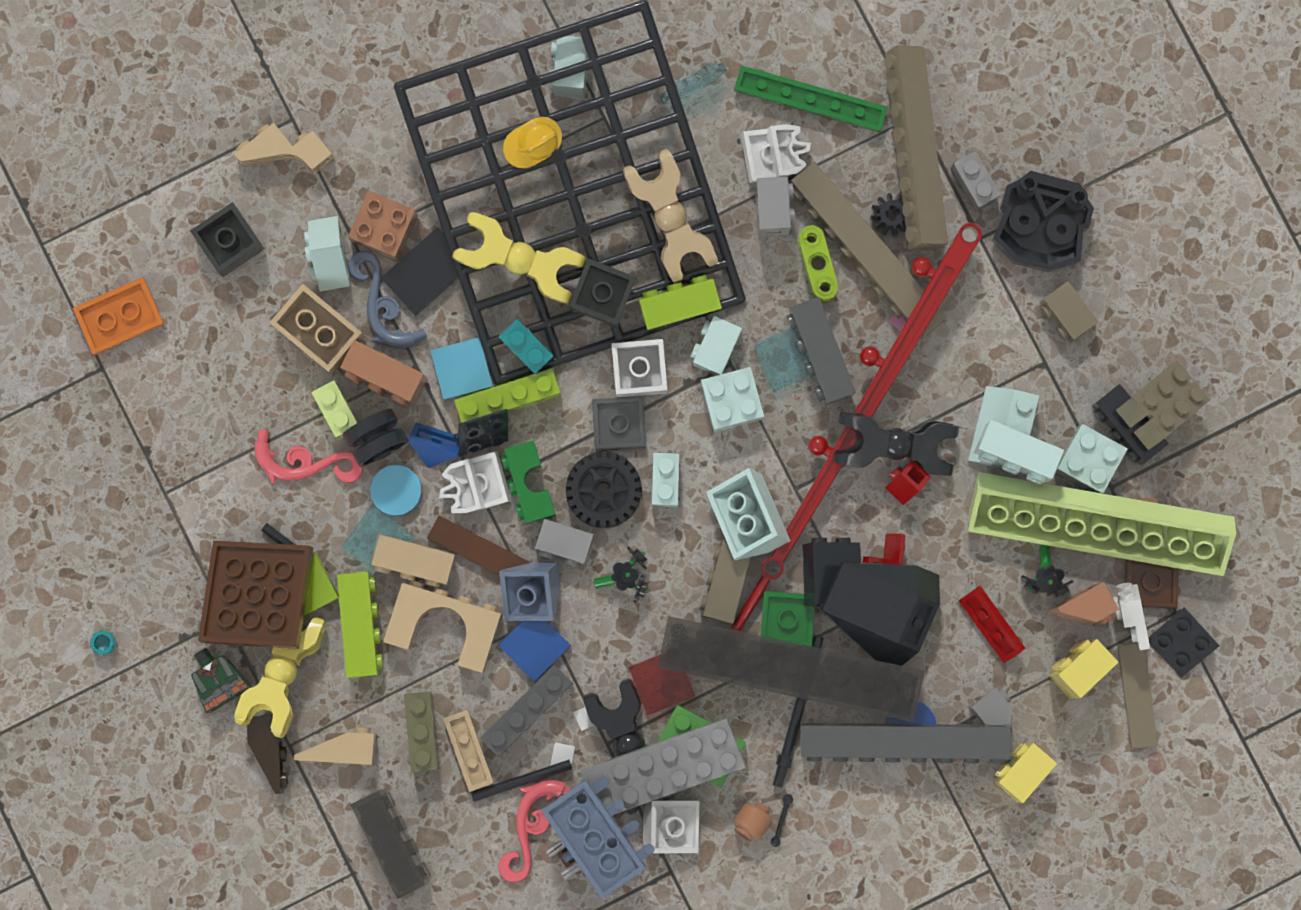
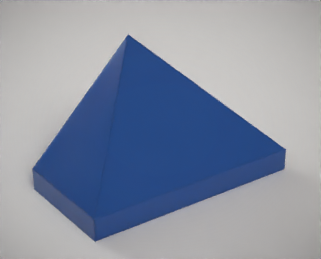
(433, 444)

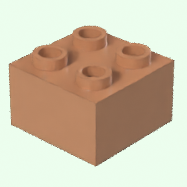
(382, 225)

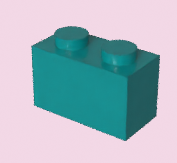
(526, 345)

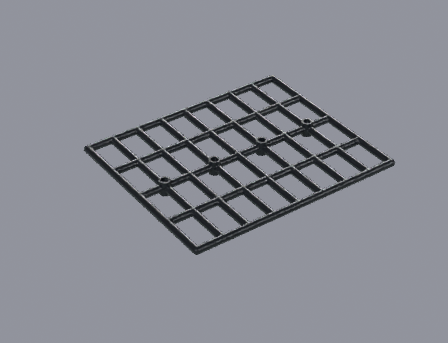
(570, 192)

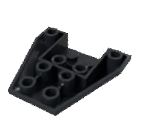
(884, 607)

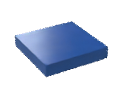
(534, 647)

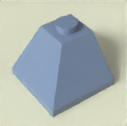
(530, 591)

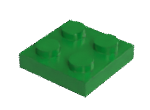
(787, 617)

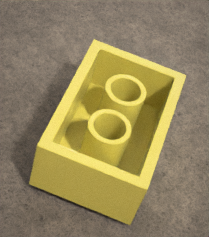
(1083, 668)

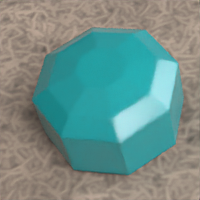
(103, 642)

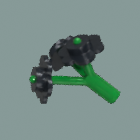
(625, 576)
(1047, 577)

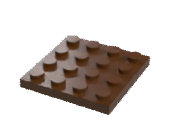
(255, 594)

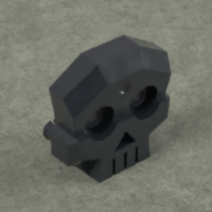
(1038, 242)

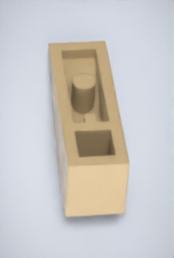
(348, 748)

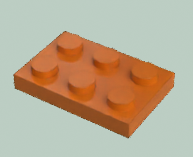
(118, 316)

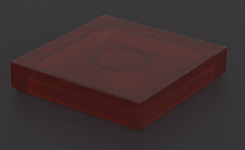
(659, 686)

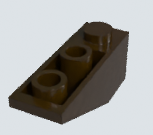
(268, 751)

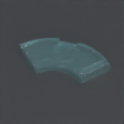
(696, 82)

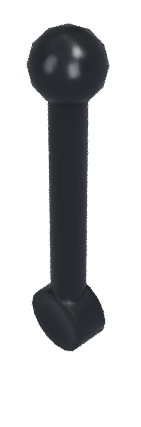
(787, 799)

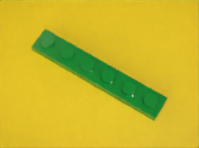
(810, 99)

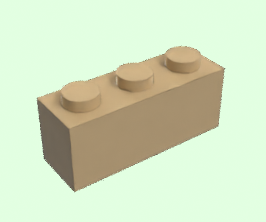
(411, 560)

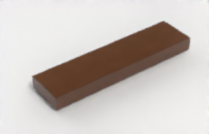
(473, 546)

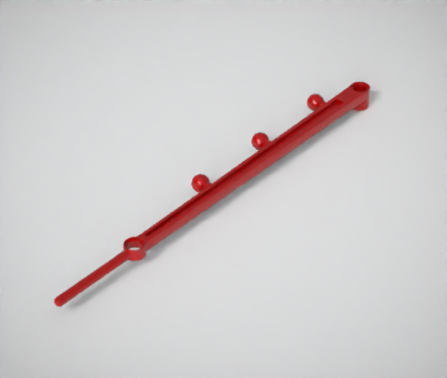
(889, 368)

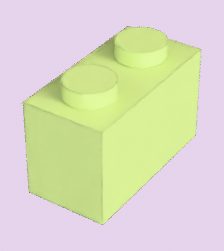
(335, 408)

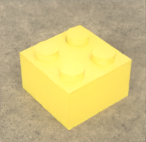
(1024, 771)

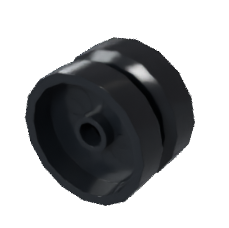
(375, 437)

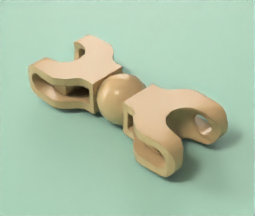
(670, 215)

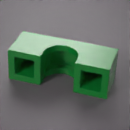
(520, 461)

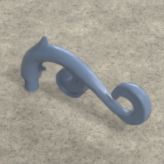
(374, 304)

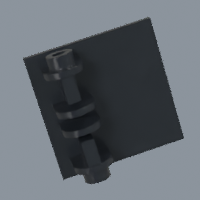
(482, 432)
(1183, 642)

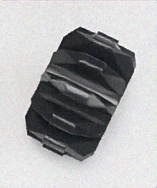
(882, 211)

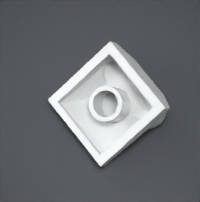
(672, 826)

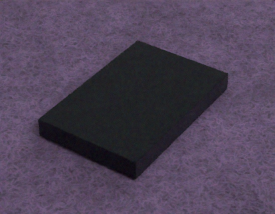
(423, 273)

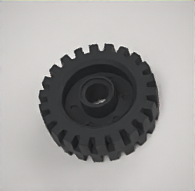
(598, 469)

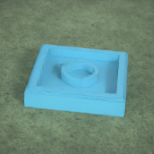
(461, 368)

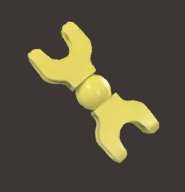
(519, 258)
(279, 673)

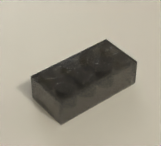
(390, 842)

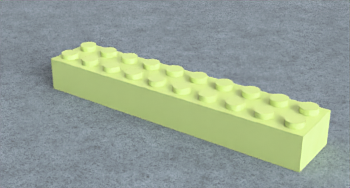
(1101, 524)

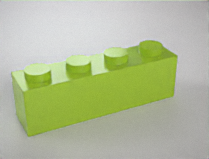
(509, 396)
(358, 624)

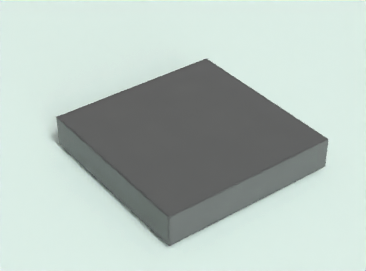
(619, 423)

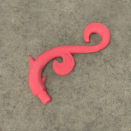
(307, 469)
(532, 793)

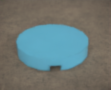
(396, 490)

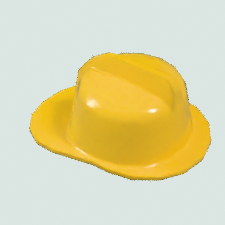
(532, 142)

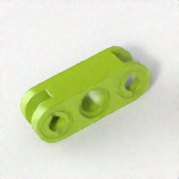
(817, 250)

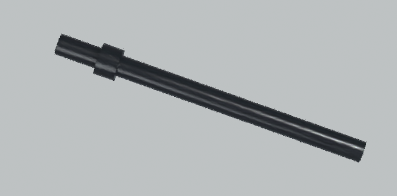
(784, 760)

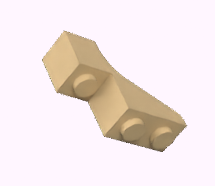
(273, 146)

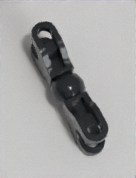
(895, 443)
(619, 722)

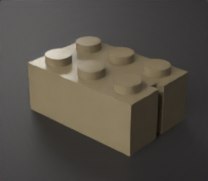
(1166, 401)

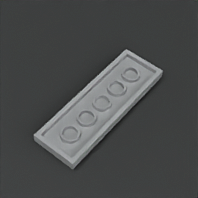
(668, 765)

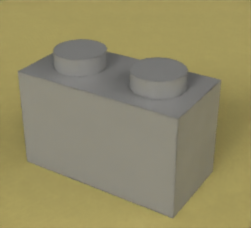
(975, 181)
(564, 542)

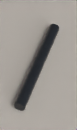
(521, 780)

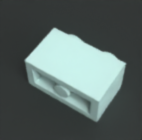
(716, 346)
(665, 480)

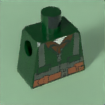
(217, 680)

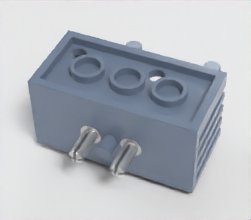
(595, 837)

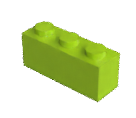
(679, 302)

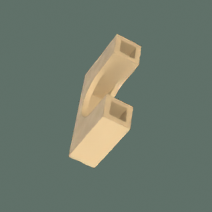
(415, 602)

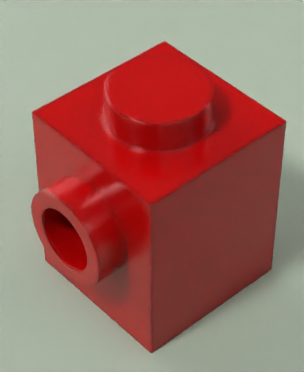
(907, 481)

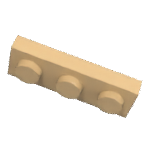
(468, 750)

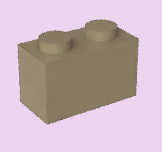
(1068, 312)

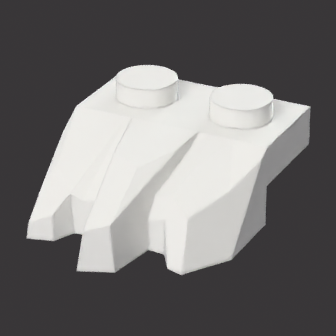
(773, 152)
(476, 484)

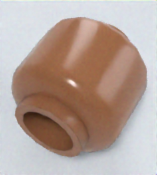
(752, 821)

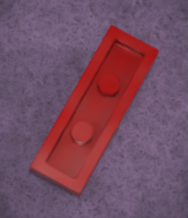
(992, 624)

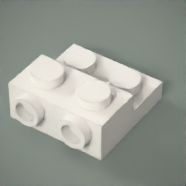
(1132, 613)

